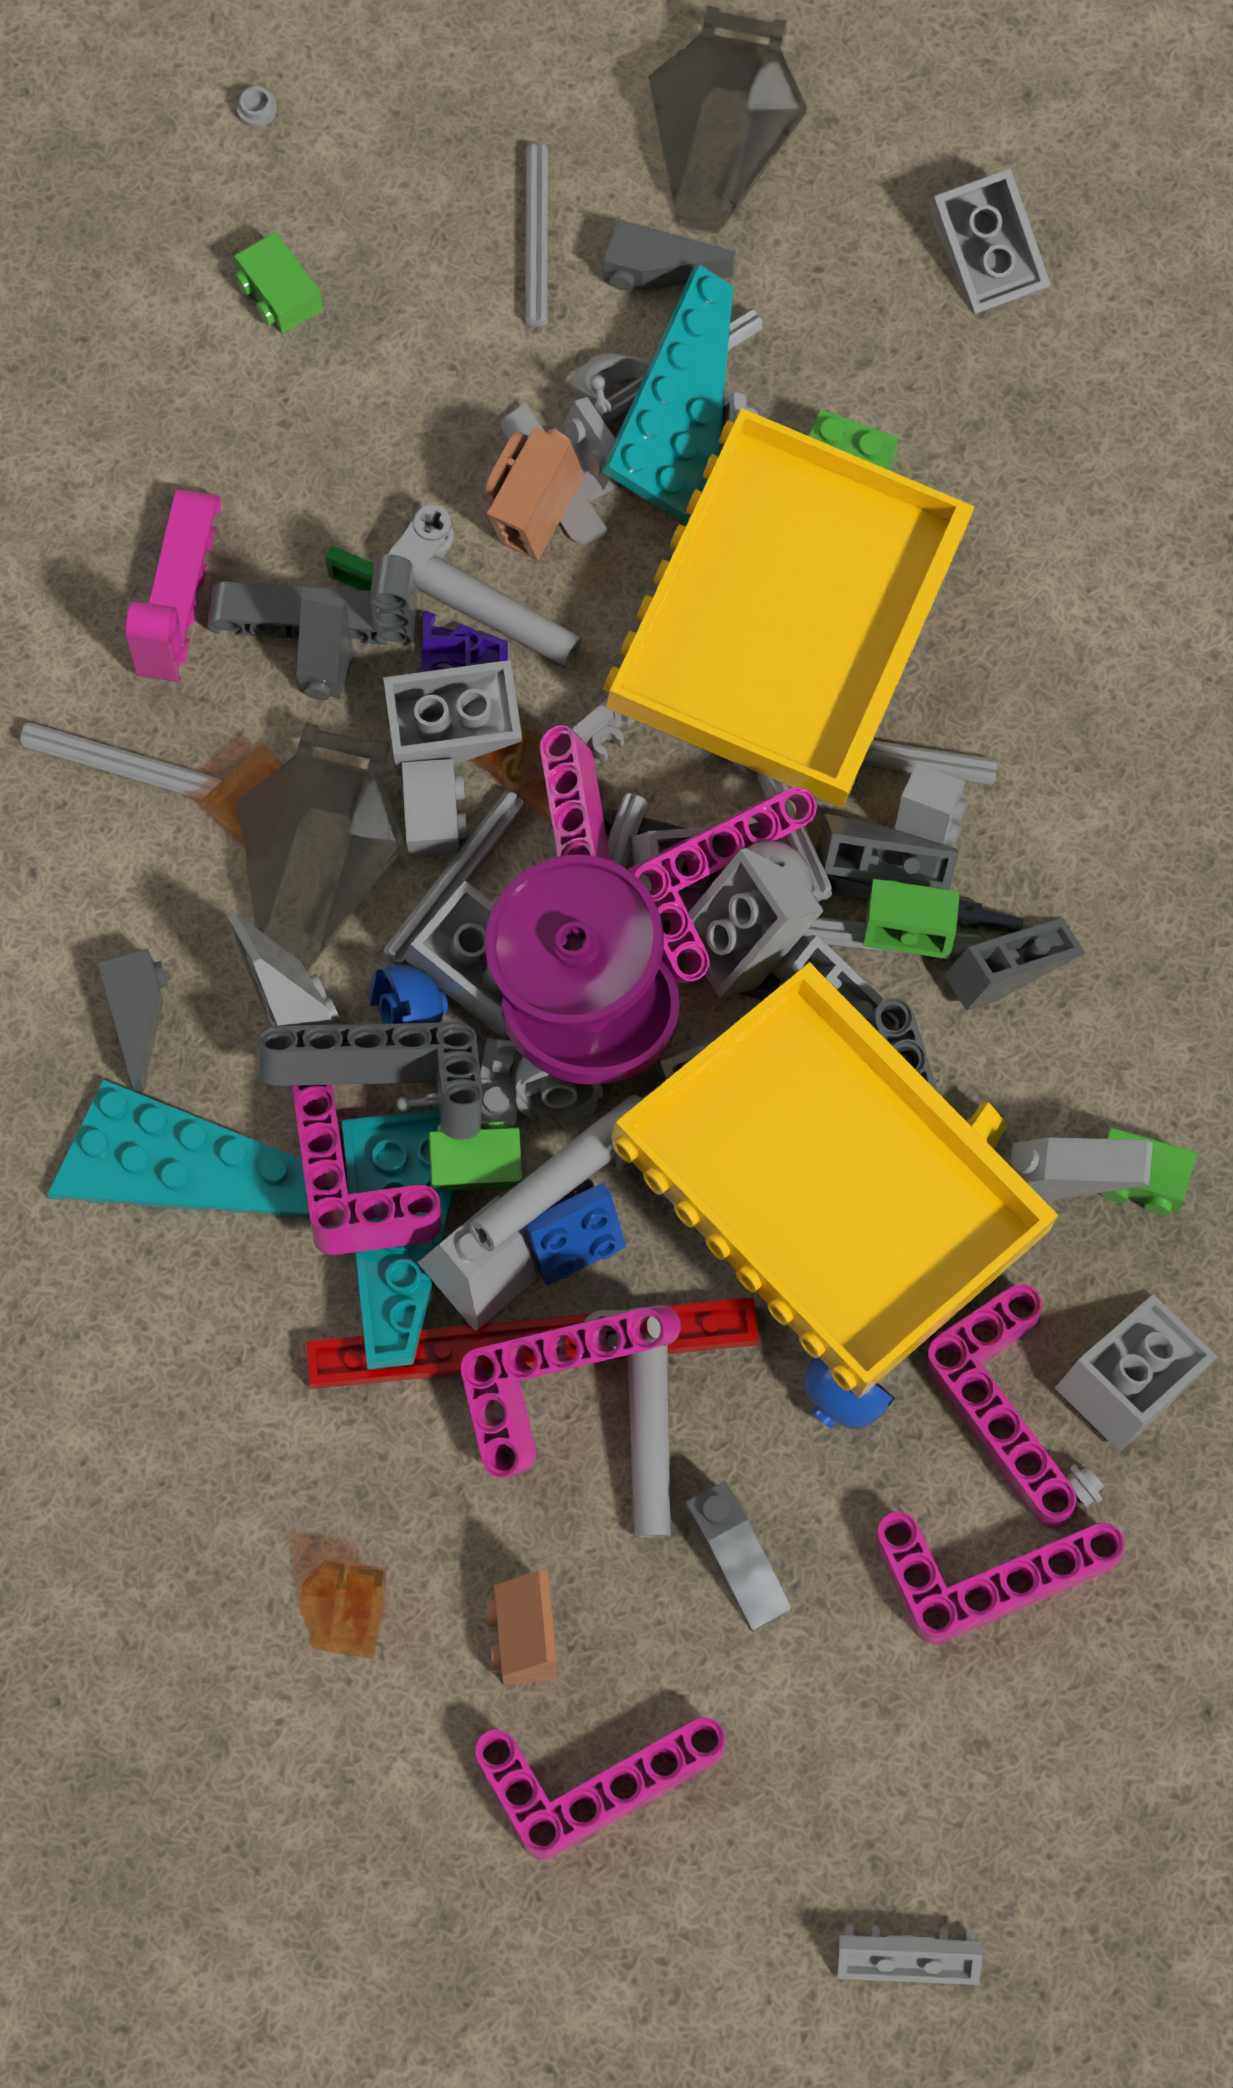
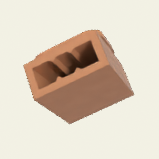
(532, 489)

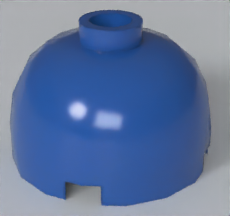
(407, 996)
(842, 1406)

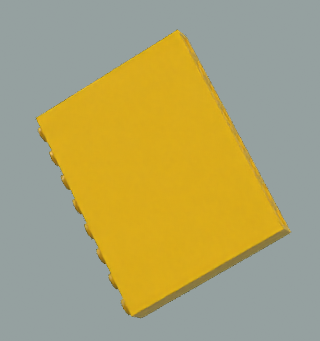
(788, 606)
(832, 1179)

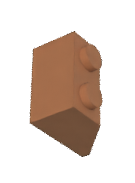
(524, 1628)

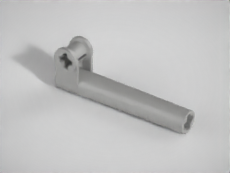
(473, 596)
(552, 1180)
(647, 1432)

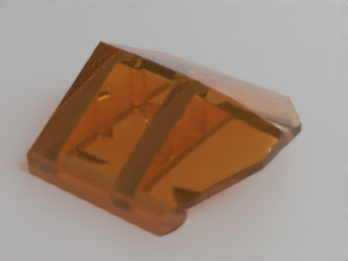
(344, 1607)

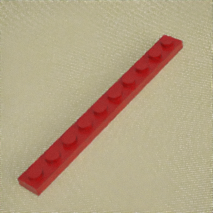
(441, 1350)

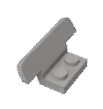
(592, 445)

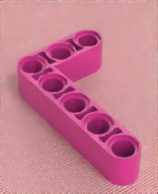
(160, 628)
(576, 806)
(703, 861)
(354, 1210)
(549, 1358)
(996, 1406)
(990, 1583)
(594, 1791)

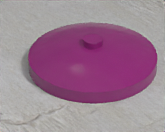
(574, 941)
(607, 1050)

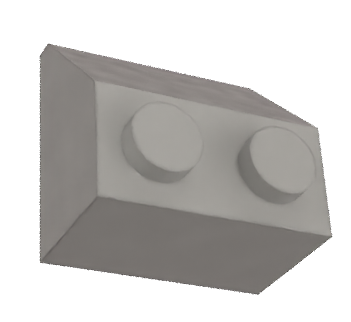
(479, 1279)

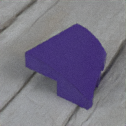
(458, 646)

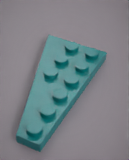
(679, 402)
(170, 1159)
(392, 1285)

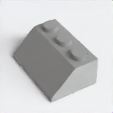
(751, 921)
(455, 956)

